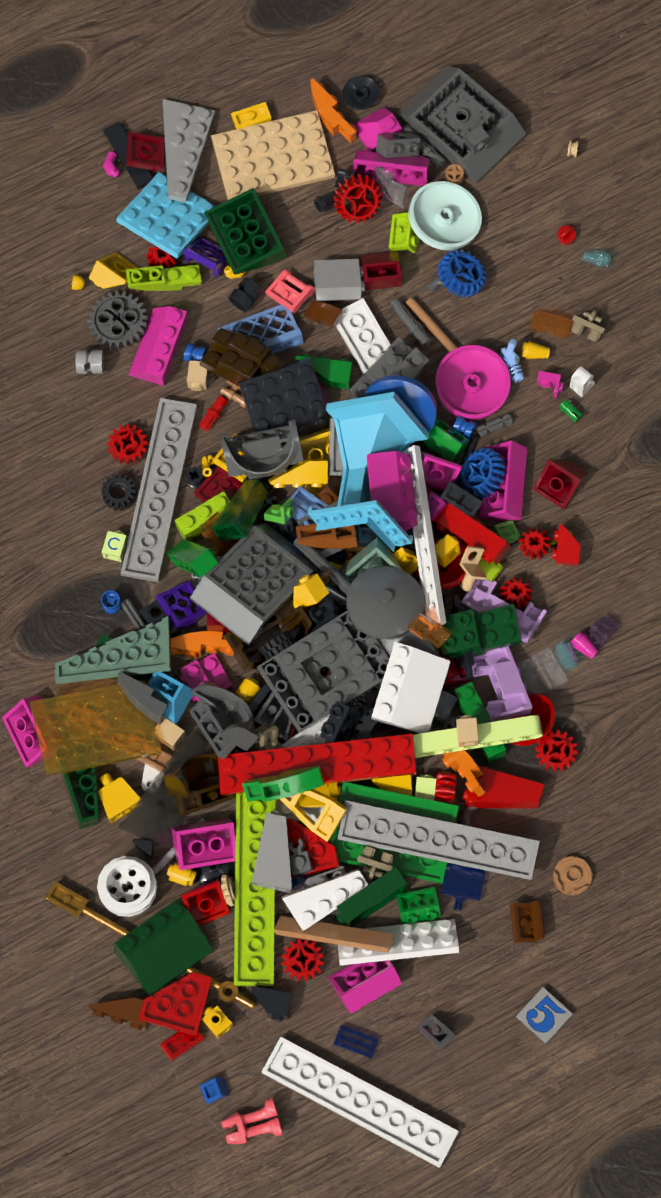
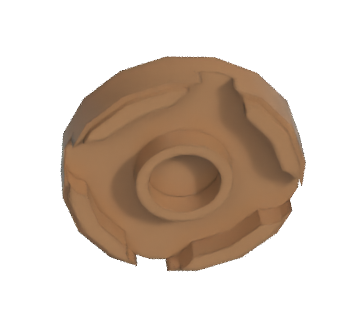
(572, 875)

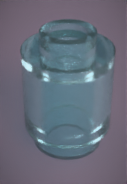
(566, 656)

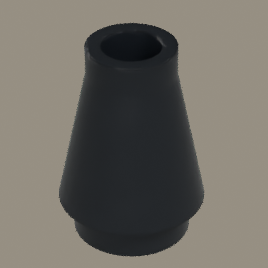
(324, 201)

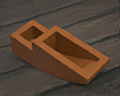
(329, 538)

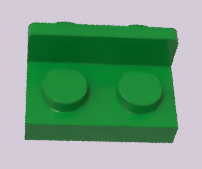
(418, 905)

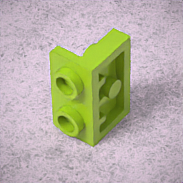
(402, 234)

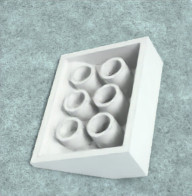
(410, 689)

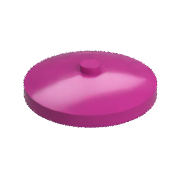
(472, 382)

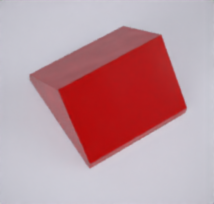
(206, 903)

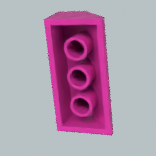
(405, 169)
(159, 344)
(393, 486)
(508, 500)

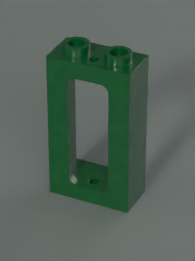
(371, 898)

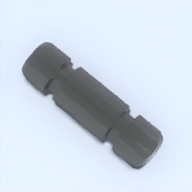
(494, 424)

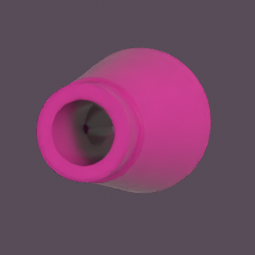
(584, 645)

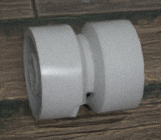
(89, 361)

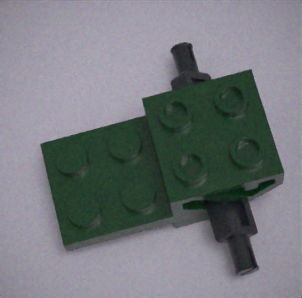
(479, 632)

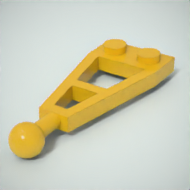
(329, 818)

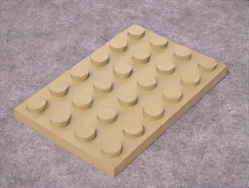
(273, 155)

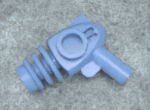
(512, 360)

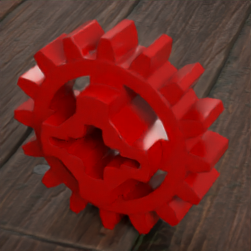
(131, 451)
(561, 757)
(295, 961)

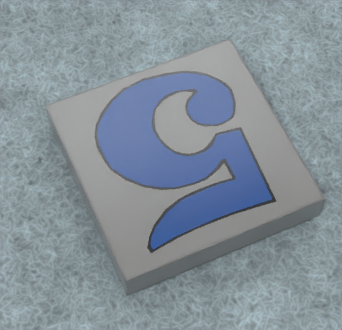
(544, 1015)

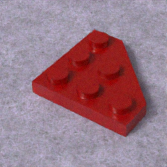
(322, 853)
(178, 1005)

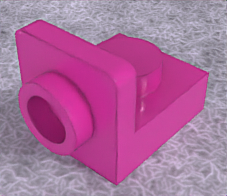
(550, 380)

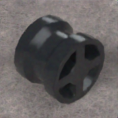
(284, 529)

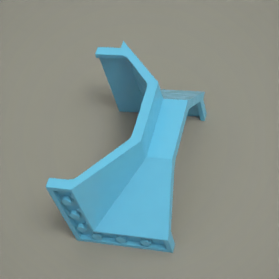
(366, 428)

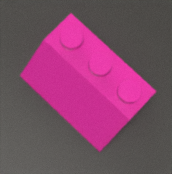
(23, 732)
(204, 843)
(364, 983)

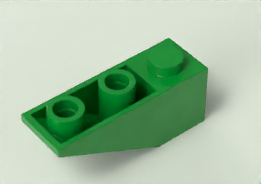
(331, 372)

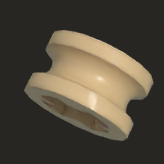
(572, 148)

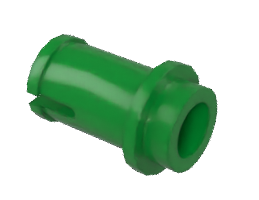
(570, 410)

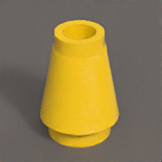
(534, 351)

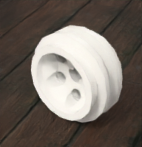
(123, 866)

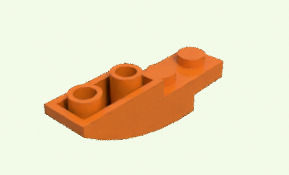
(328, 112)
(194, 643)
(465, 765)

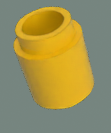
(248, 690)
(183, 877)

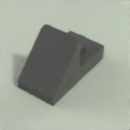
(436, 1032)

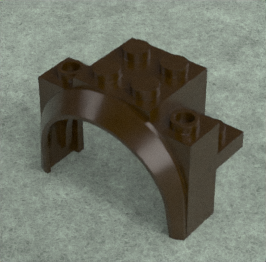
(294, 621)

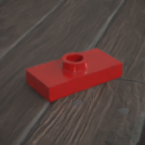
(180, 1044)

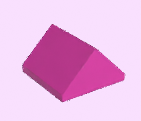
(438, 471)

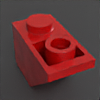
(567, 548)

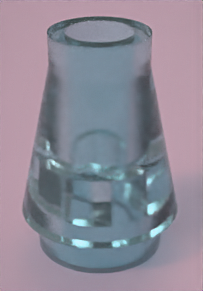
(598, 258)

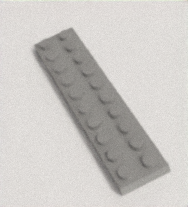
(159, 490)
(438, 840)

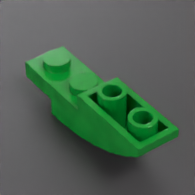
(283, 785)

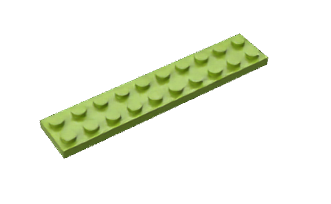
(252, 903)

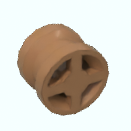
(454, 170)

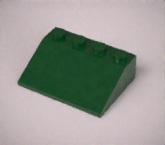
(245, 233)
(163, 947)

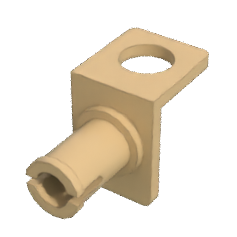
(471, 568)

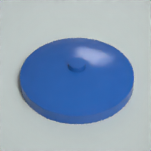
(412, 393)

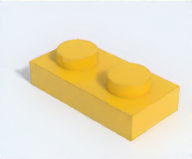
(251, 116)

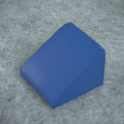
(214, 1089)

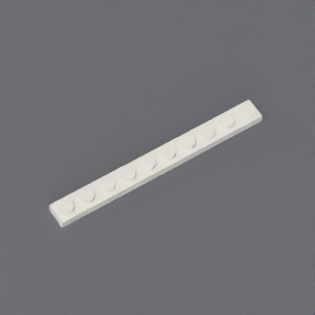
(425, 543)

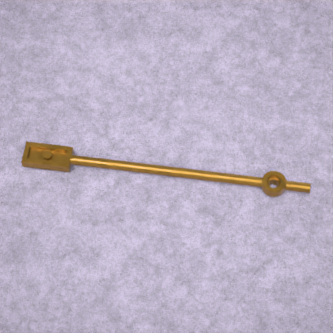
(76, 905)

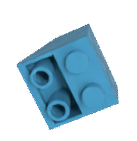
(171, 693)

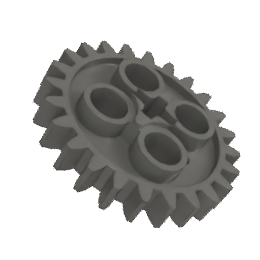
(105, 331)

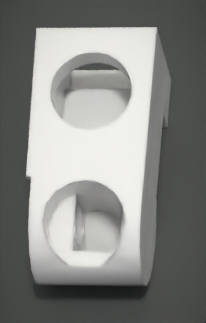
(581, 381)

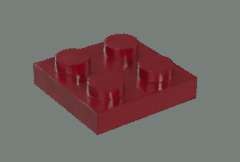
(145, 151)

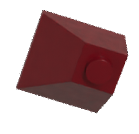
(560, 481)

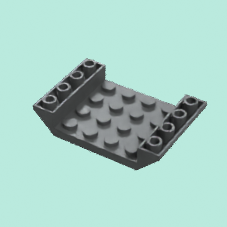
(252, 581)

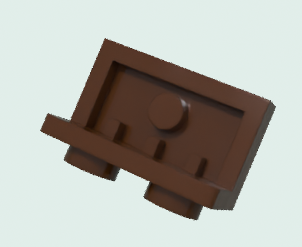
(527, 922)

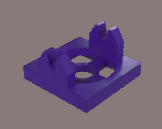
(204, 245)
(164, 597)

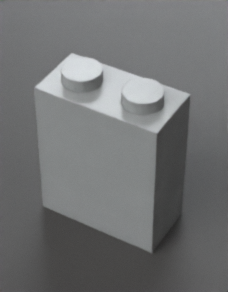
(338, 279)

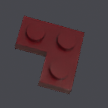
(216, 484)

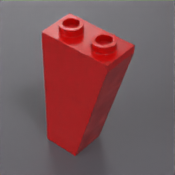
(504, 792)

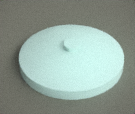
(445, 215)

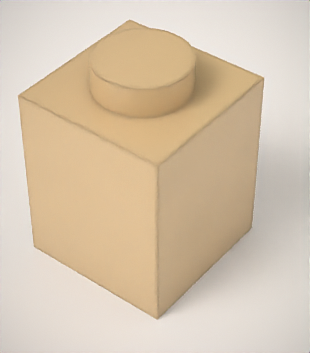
(197, 376)
(467, 731)
(170, 734)

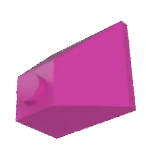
(374, 124)

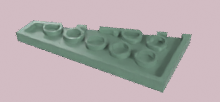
(131, 654)

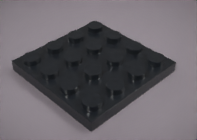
(285, 396)

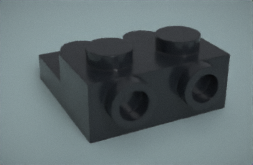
(340, 723)

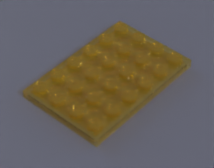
(91, 730)

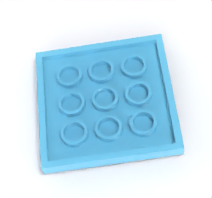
(164, 221)

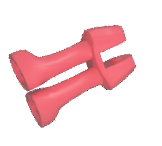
(272, 1126)

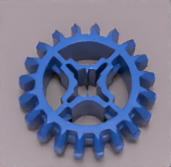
(461, 273)
(482, 472)

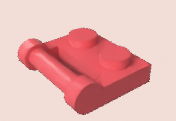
(286, 295)

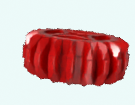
(370, 205)

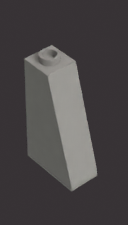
(273, 860)

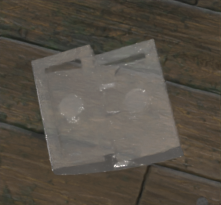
(391, 190)
(541, 672)

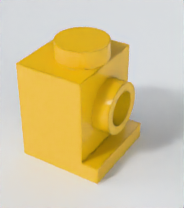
(447, 550)
(220, 1027)

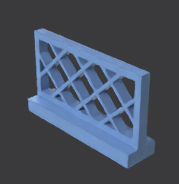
(282, 340)

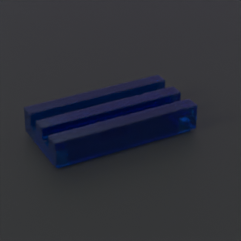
(339, 1036)

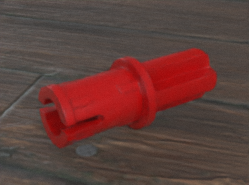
(213, 413)

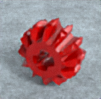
(154, 260)
(535, 537)
(522, 589)
(445, 787)

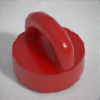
(566, 235)

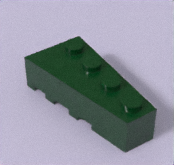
(83, 796)

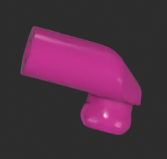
(109, 165)

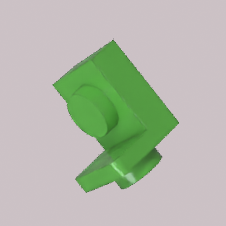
(279, 513)
(506, 531)

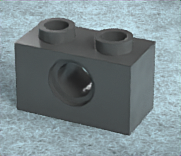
(398, 144)

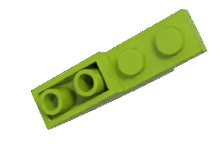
(162, 279)

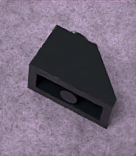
(274, 1002)

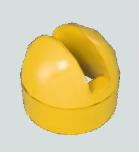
(78, 282)

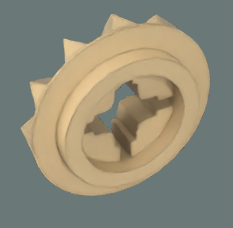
(228, 889)

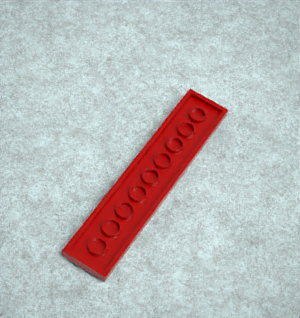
(337, 760)

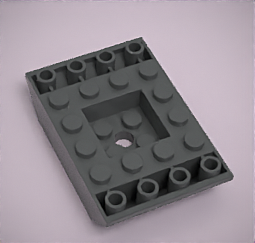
(434, 118)
(295, 677)

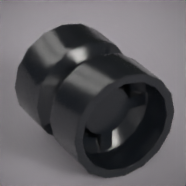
(246, 292)

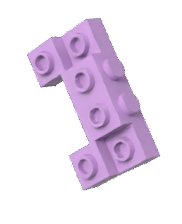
(481, 600)
(506, 682)

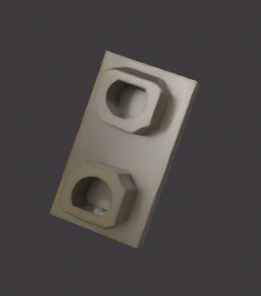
(579, 324)
(268, 738)
(367, 858)

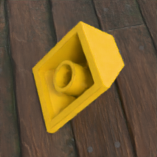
(111, 271)

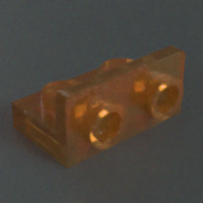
(219, 547)

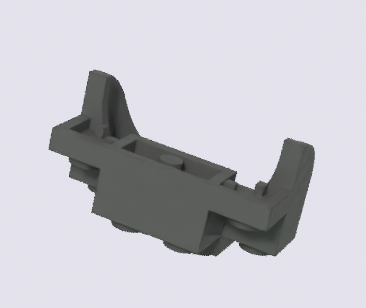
(395, 360)
(262, 451)
(232, 723)

